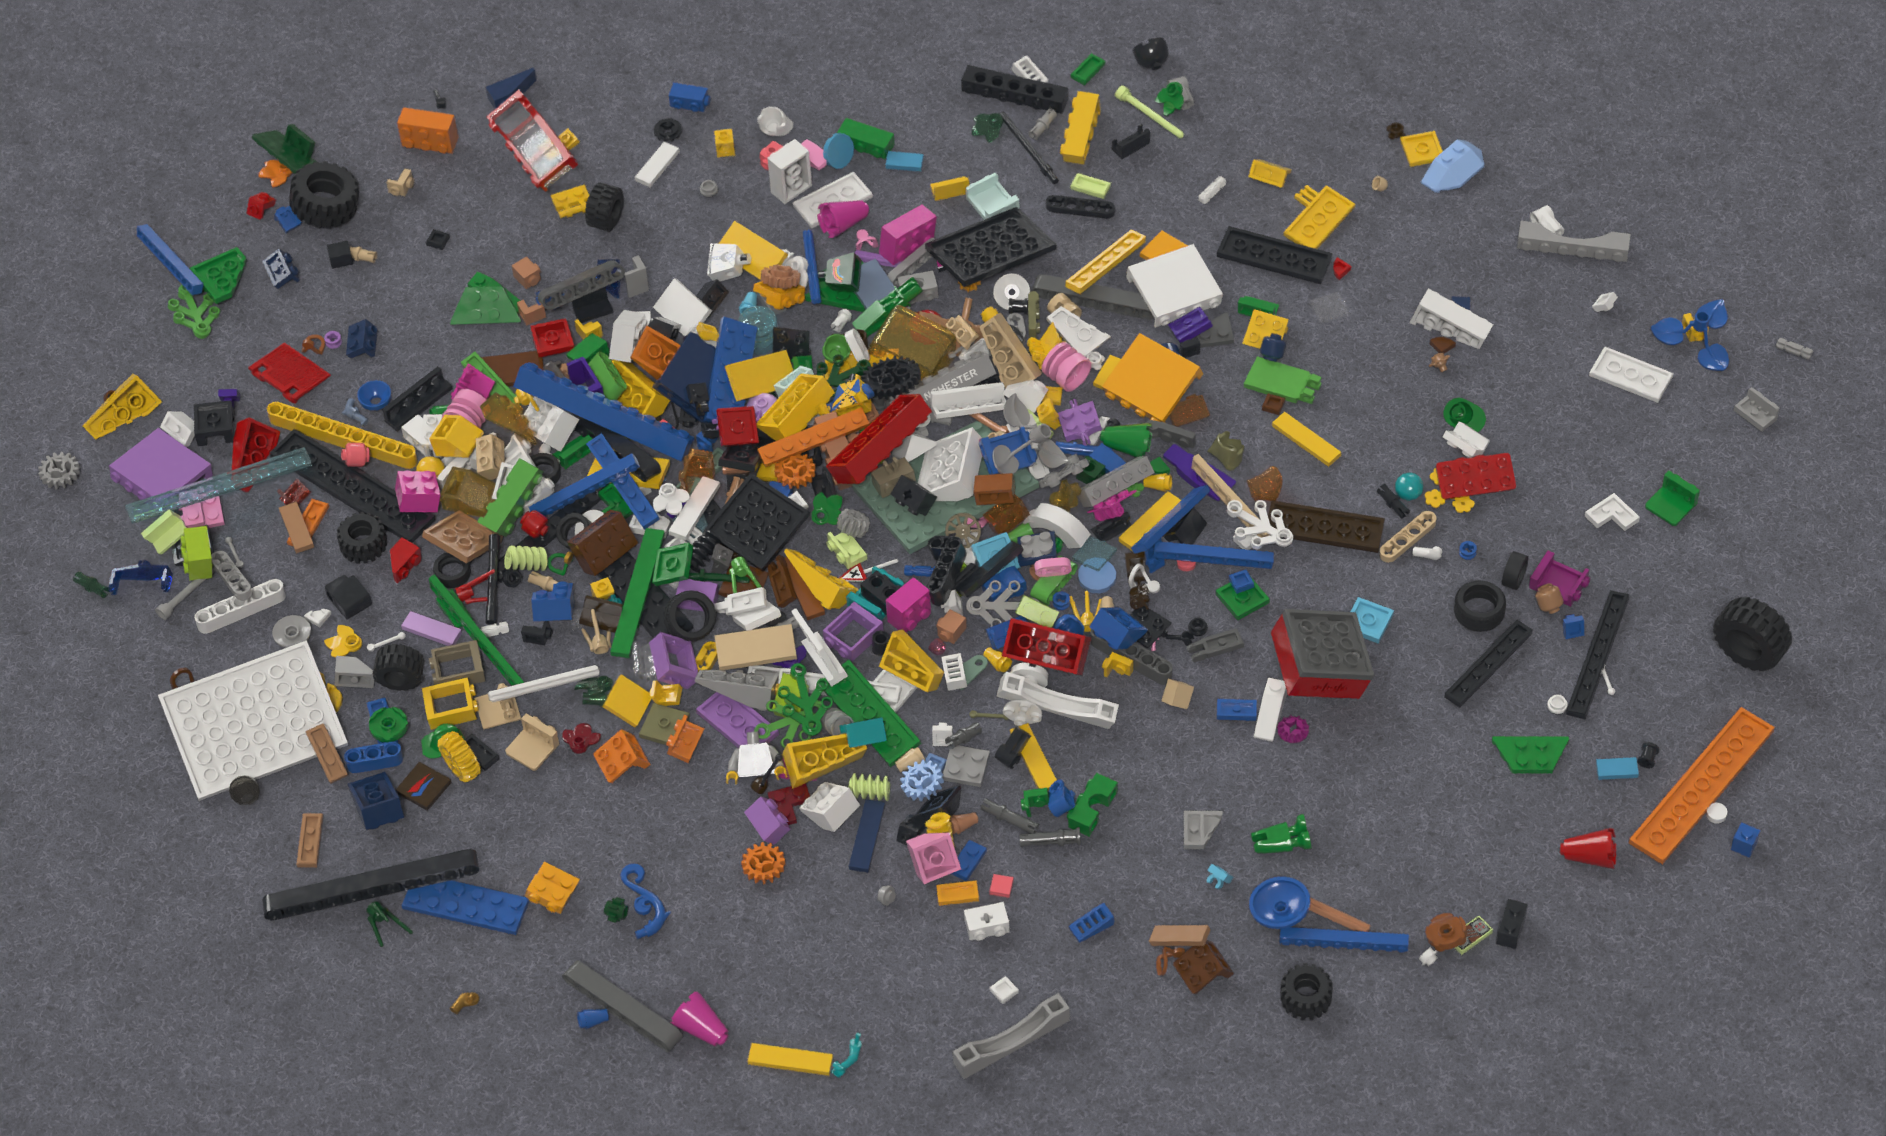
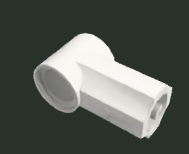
(1546, 218)

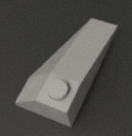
(747, 688)

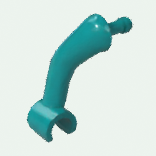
(855, 1046)

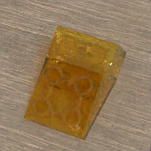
(507, 416)
(467, 492)

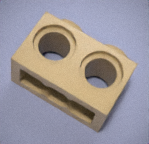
(489, 456)

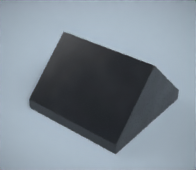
(945, 801)

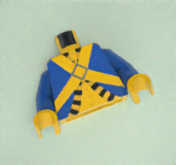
(849, 397)

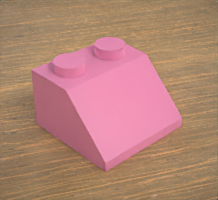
(933, 856)

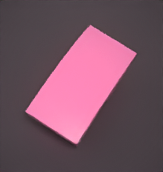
(815, 154)

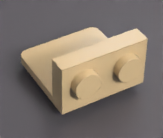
(533, 743)

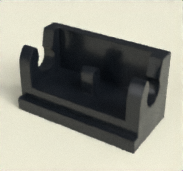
(1132, 143)
(823, 483)

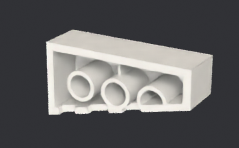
(1451, 320)

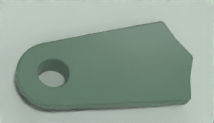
(971, 669)

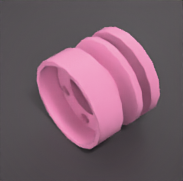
(1066, 366)
(467, 404)

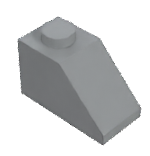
(353, 673)

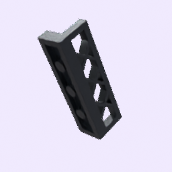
(417, 401)

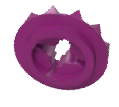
(1297, 734)

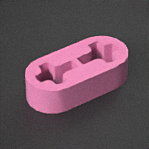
(1052, 567)

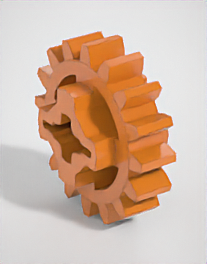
(795, 471)
(764, 864)

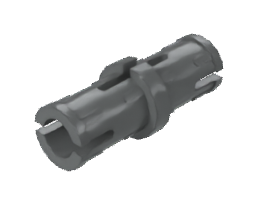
(963, 735)

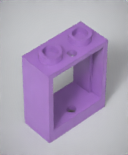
(861, 616)
(669, 673)

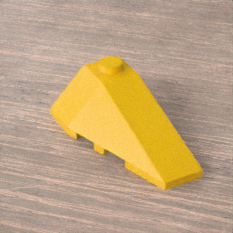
(128, 402)

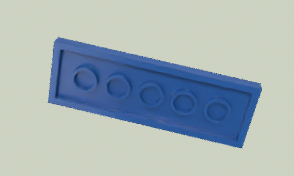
(733, 345)
(469, 905)

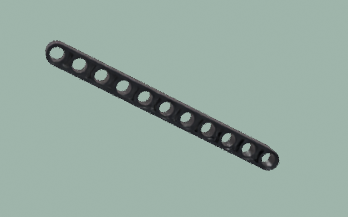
(370, 884)

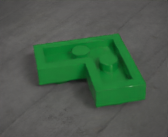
(614, 501)

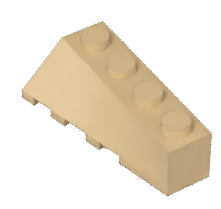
(1008, 352)

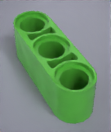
(608, 376)
(1048, 586)

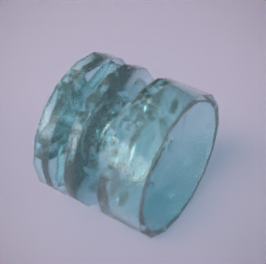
(765, 321)

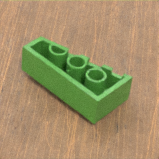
(512, 498)

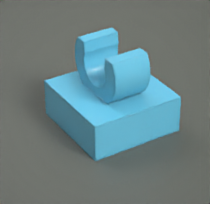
(1219, 874)

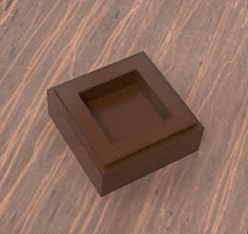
(1273, 404)

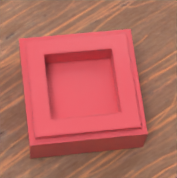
(1001, 885)

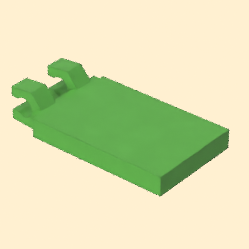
(1282, 381)

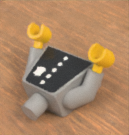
(753, 759)

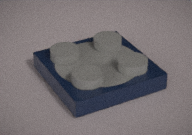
(1037, 547)

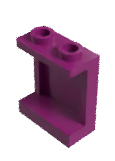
(1565, 578)

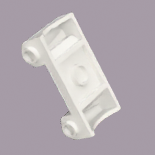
(518, 449)

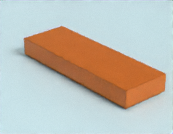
(313, 516)

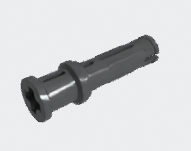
(1061, 837)

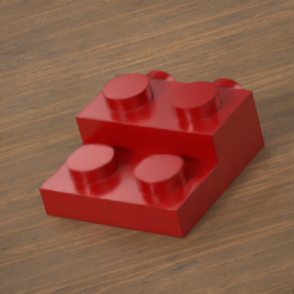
(552, 337)

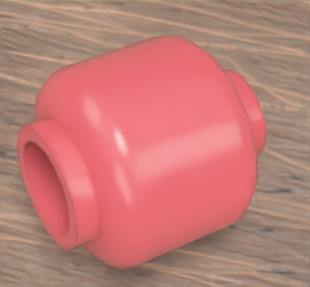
(355, 454)

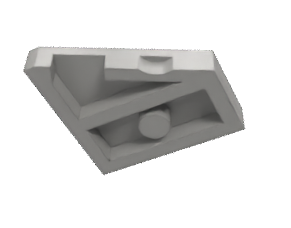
(1200, 827)

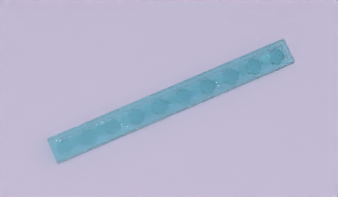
(218, 485)

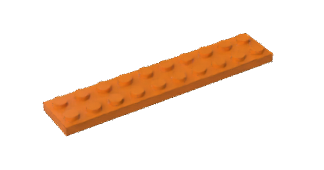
(1701, 785)

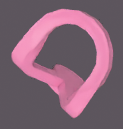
(862, 235)

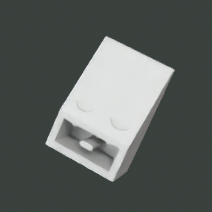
(550, 423)

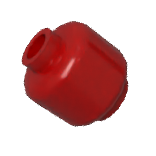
(534, 524)

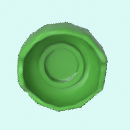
(835, 345)

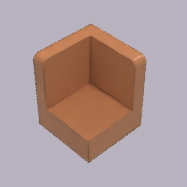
(532, 313)

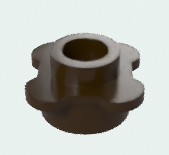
(1395, 127)

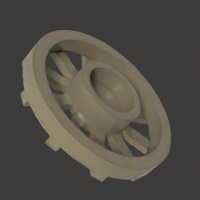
(963, 529)

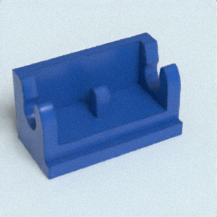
(998, 633)

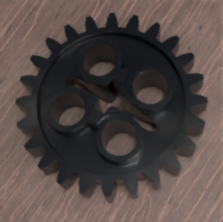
(892, 377)

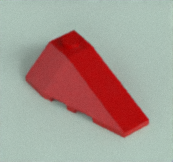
(252, 444)

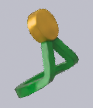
(567, 559)

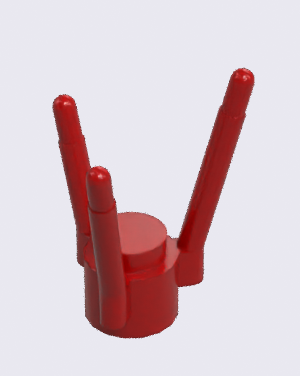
(465, 591)

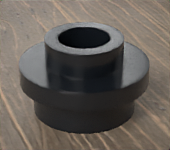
(516, 578)
(1198, 622)

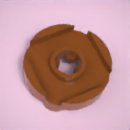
(1445, 941)

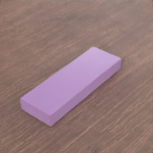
(431, 629)

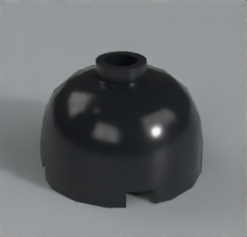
(1151, 54)

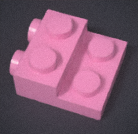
(203, 513)

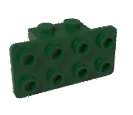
(291, 149)

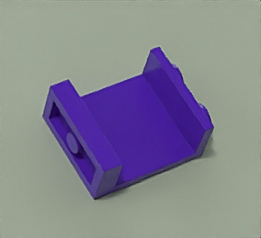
(580, 372)

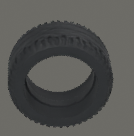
(703, 601)
(1480, 621)

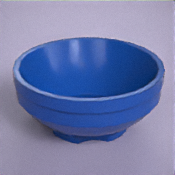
(372, 390)

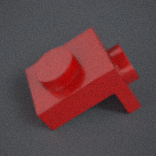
(258, 204)

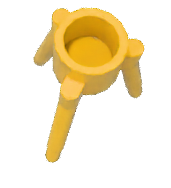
(525, 398)
(1087, 617)

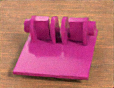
(475, 381)
(1111, 506)

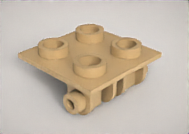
(498, 712)

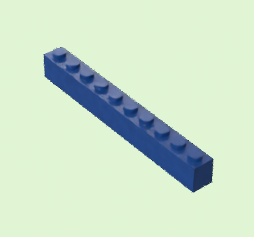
(603, 411)

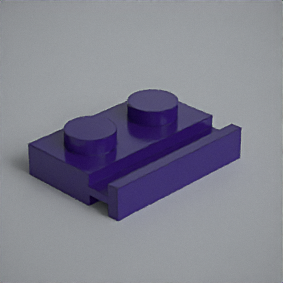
(1190, 325)

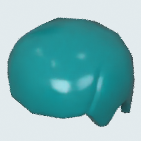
(1409, 486)

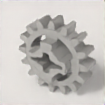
(59, 470)

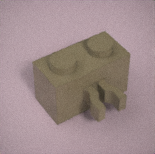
(886, 477)

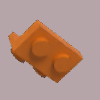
(685, 739)

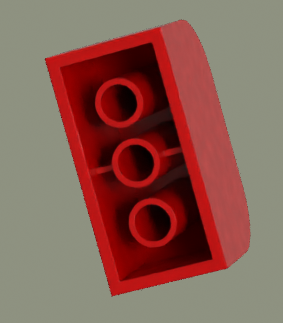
(1046, 646)

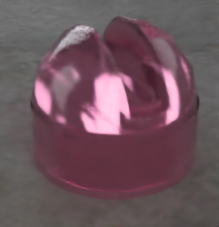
(937, 647)

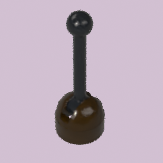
(760, 784)

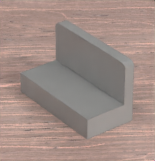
(636, 279)

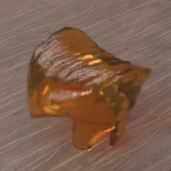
(1266, 485)

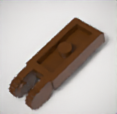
(781, 582)

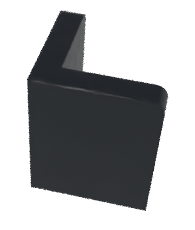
(339, 254)

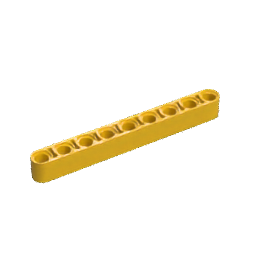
(341, 434)

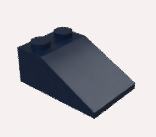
(376, 801)

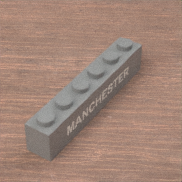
(963, 374)

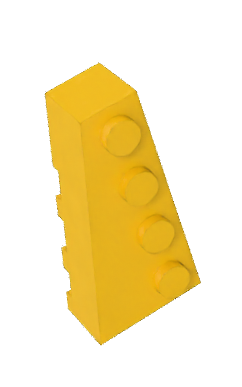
(818, 757)

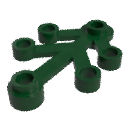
(835, 379)

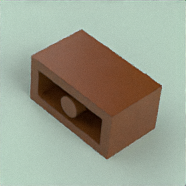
(994, 489)

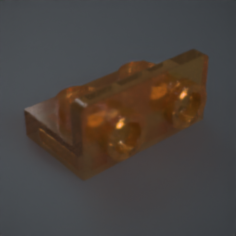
(1189, 411)

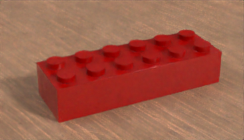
(879, 439)

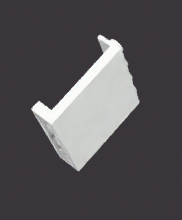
(1175, 284)

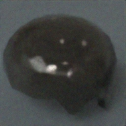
(244, 790)

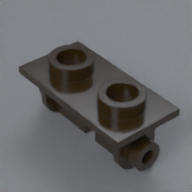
(1139, 596)

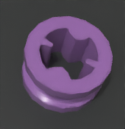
(334, 344)

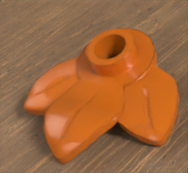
(276, 172)

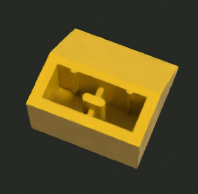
(455, 437)

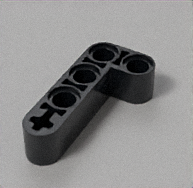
(950, 557)

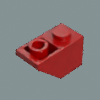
(403, 558)

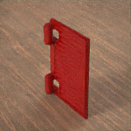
(289, 370)

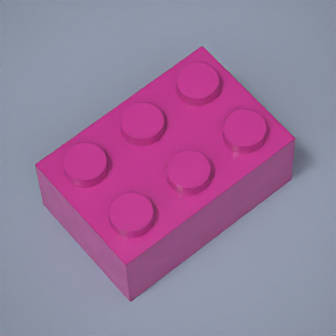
(906, 234)

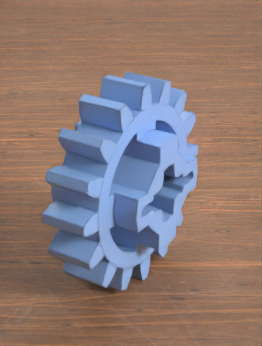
(922, 780)

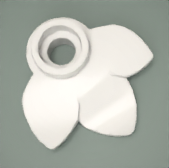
(800, 264)
(670, 499)

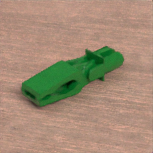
(876, 314)

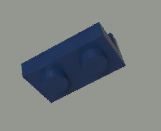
(361, 339)

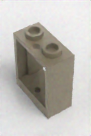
(457, 652)

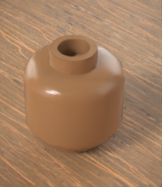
(1549, 598)

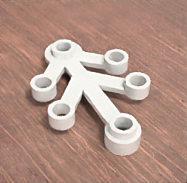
(1260, 525)

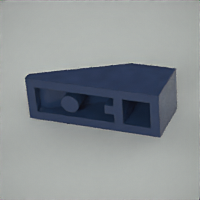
(502, 90)

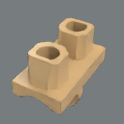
(963, 331)

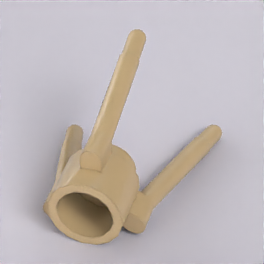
(599, 643)

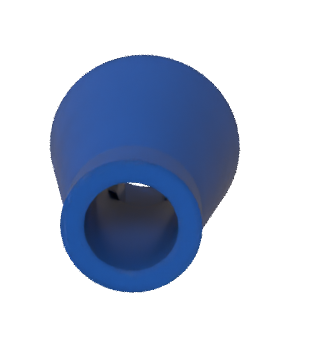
(590, 1017)

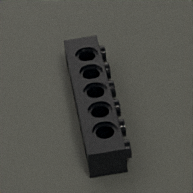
(1014, 89)

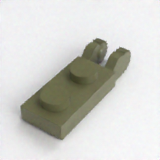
(1033, 314)

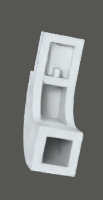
(1064, 524)

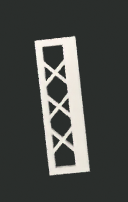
(968, 399)

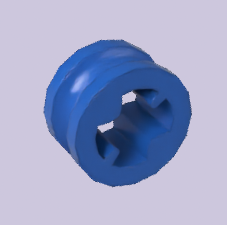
(1471, 547)
(1063, 596)

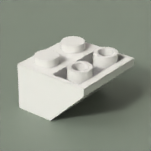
(830, 806)

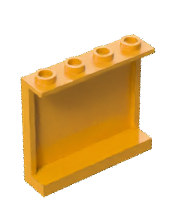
(1150, 379)

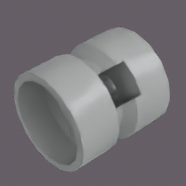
(833, 719)

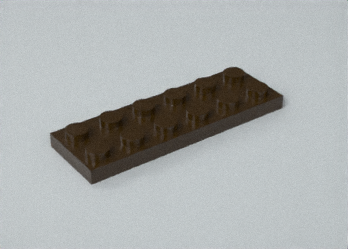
(1330, 526)

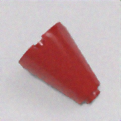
(1591, 848)

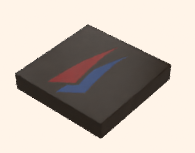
(423, 786)

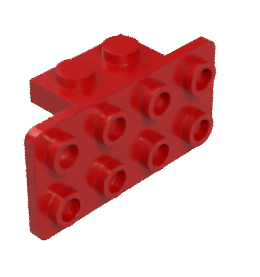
(1475, 475)

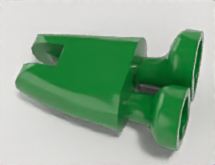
(1278, 837)

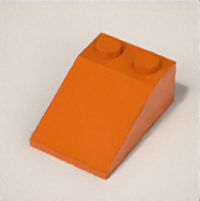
(654, 352)

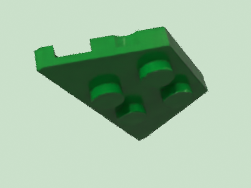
(485, 305)
(1530, 753)

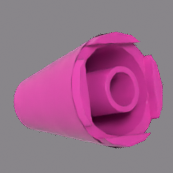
(840, 216)
(700, 1020)

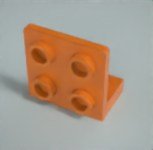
(619, 755)

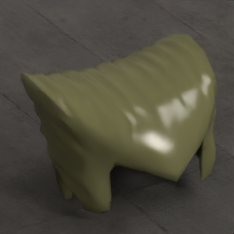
(1227, 450)

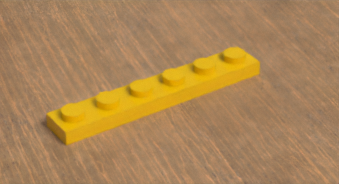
(1105, 261)

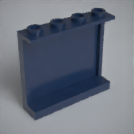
(688, 366)

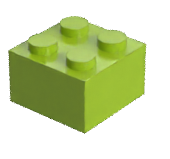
(196, 553)

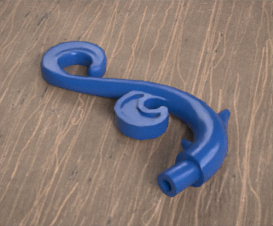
(646, 897)

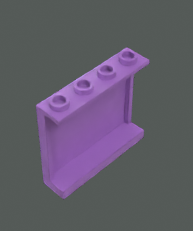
(158, 466)

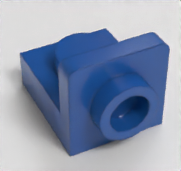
(287, 219)
(704, 443)

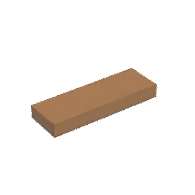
(296, 527)
(326, 753)
(310, 840)
(1179, 935)

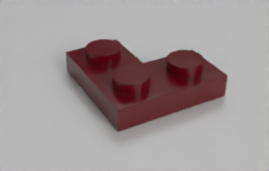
(788, 798)

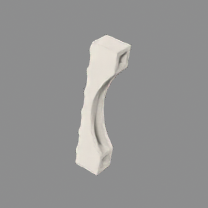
(1087, 710)

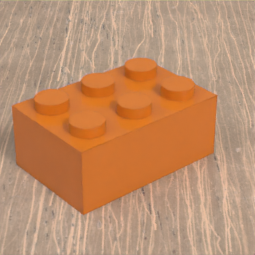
(427, 130)

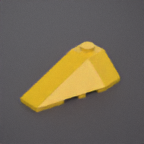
(825, 587)

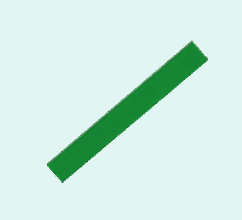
(637, 593)
(474, 631)

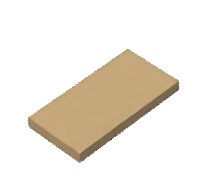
(755, 647)

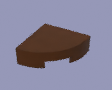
(1442, 344)

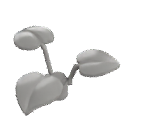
(1018, 415)

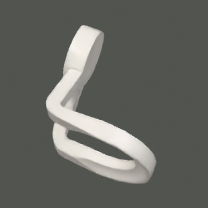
(1153, 586)

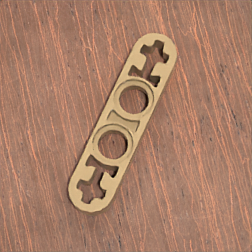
(1404, 534)

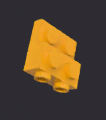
(780, 297)
(551, 888)

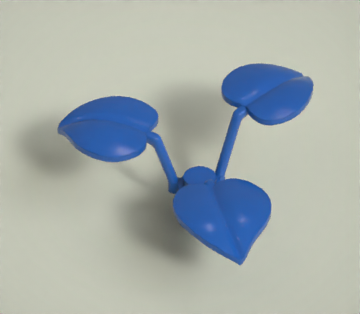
(1711, 314)

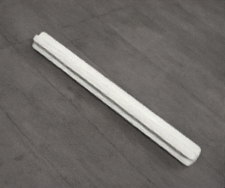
(544, 683)

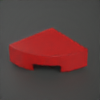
(1340, 268)

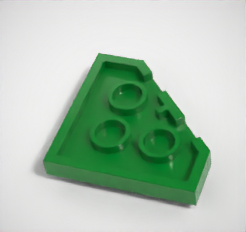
(221, 274)

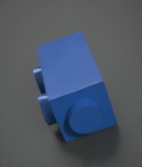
(689, 97)

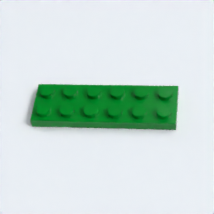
(862, 703)

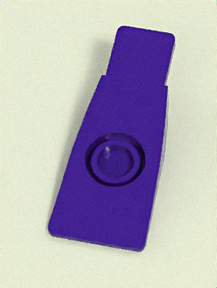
(1183, 464)

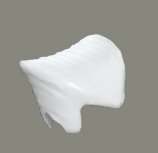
(774, 122)

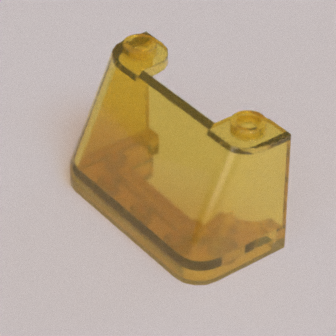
(914, 337)

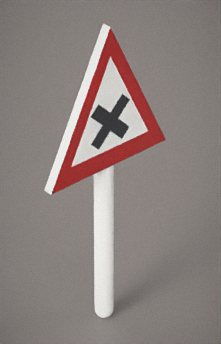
(857, 573)

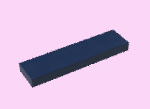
(867, 836)

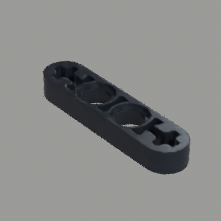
(1080, 204)

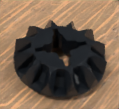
(667, 124)

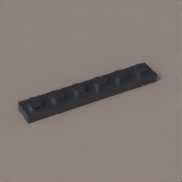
(1488, 663)

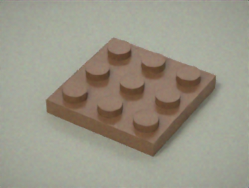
(460, 536)

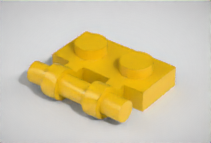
(570, 198)

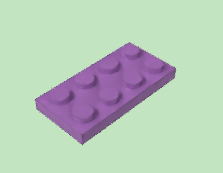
(733, 719)

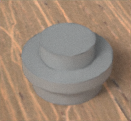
(708, 188)
(886, 895)

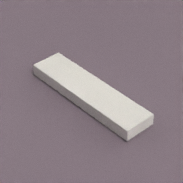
(694, 508)

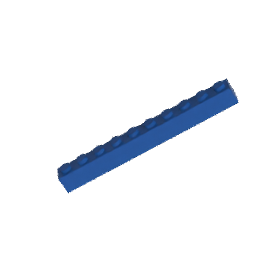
(169, 259)
(586, 485)
(1213, 555)
(1346, 939)

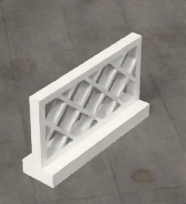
(820, 653)

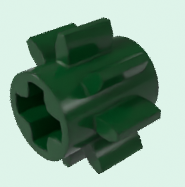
(616, 910)

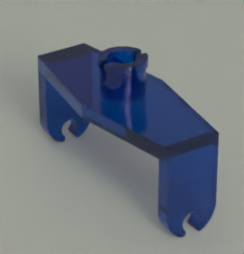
(141, 572)

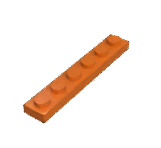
(813, 437)

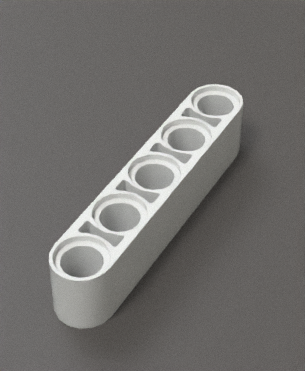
(232, 609)

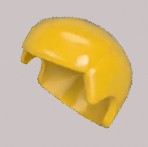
(431, 464)

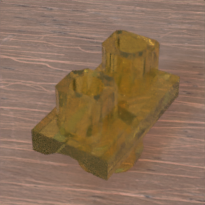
(1066, 495)

